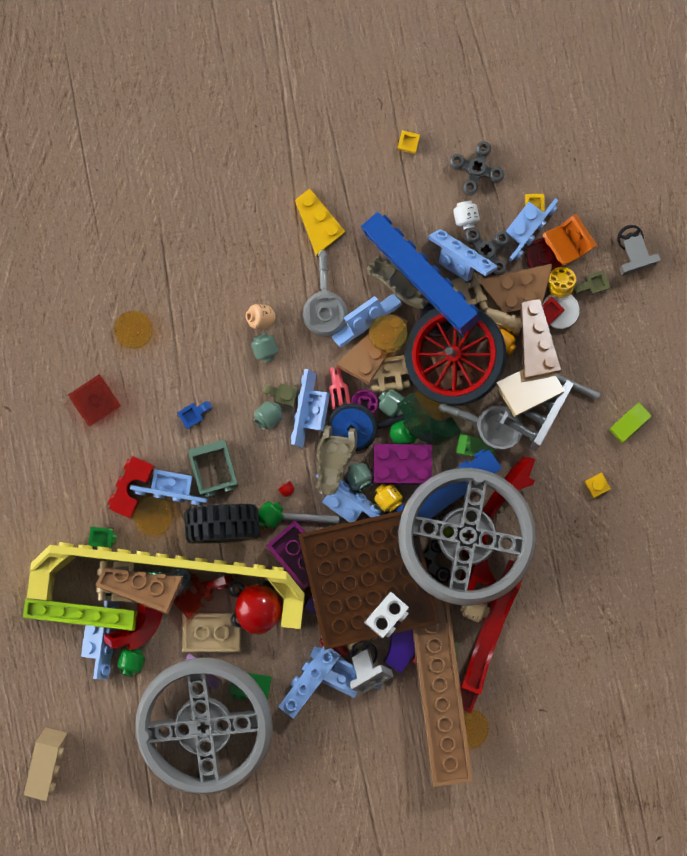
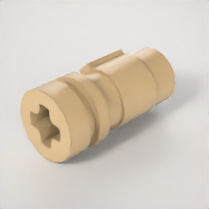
(505, 321)

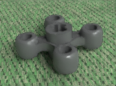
(479, 160)
(492, 246)

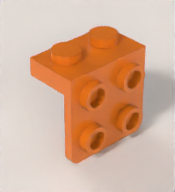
(569, 240)

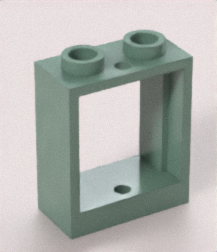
(208, 449)

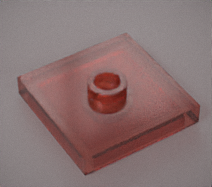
(94, 400)

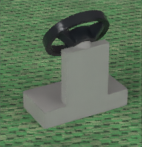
(636, 251)
(367, 675)

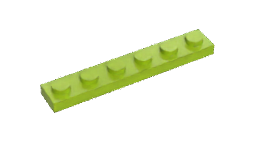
(80, 614)

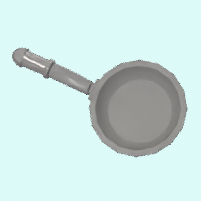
(324, 310)
(486, 424)

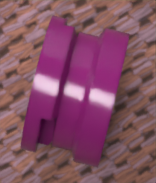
(367, 399)

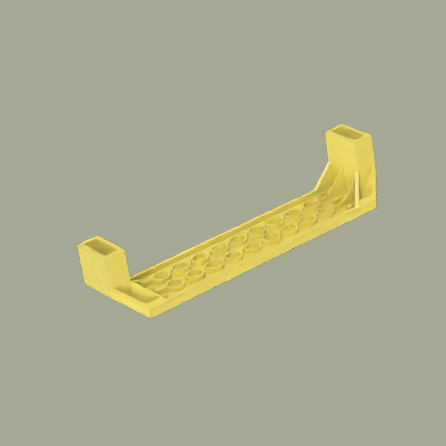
(55, 557)

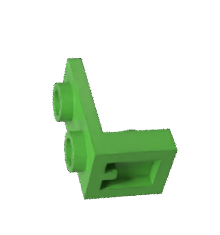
(471, 445)

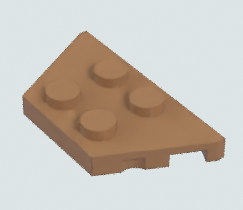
(517, 287)

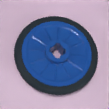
(357, 416)

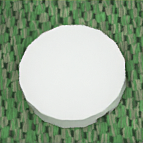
(570, 314)

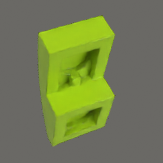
(630, 422)

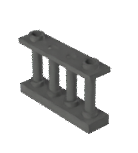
(544, 421)

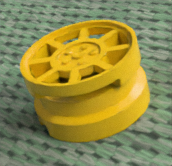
(561, 283)

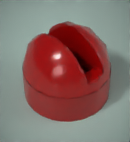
(287, 489)

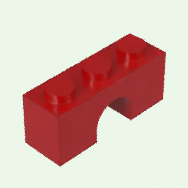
(135, 471)

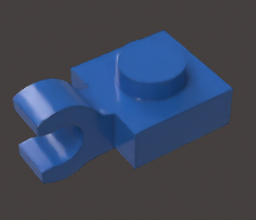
(192, 415)

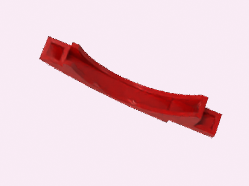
(519, 478)
(485, 644)

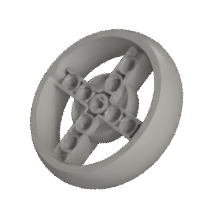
(412, 525)
(210, 779)

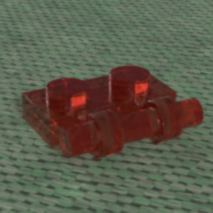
(188, 602)

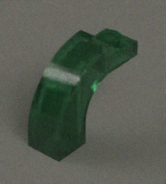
(424, 426)

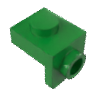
(102, 537)

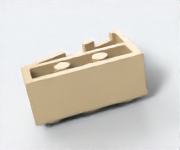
(45, 764)

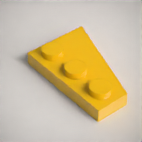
(318, 221)

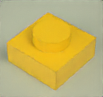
(408, 142)
(536, 199)
(597, 485)

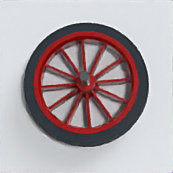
(457, 356)

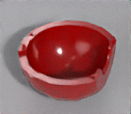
(258, 609)

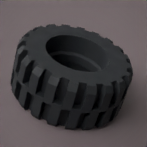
(221, 523)

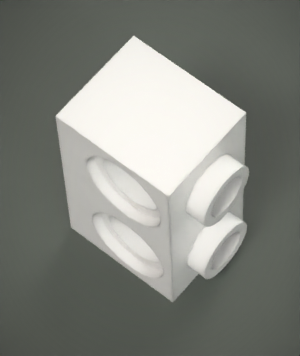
(382, 611)

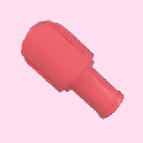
(338, 387)

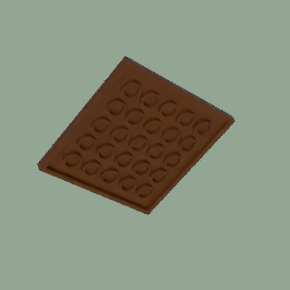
(353, 572)

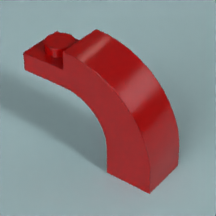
(146, 625)

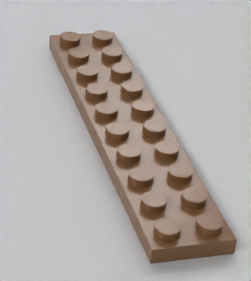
(442, 700)

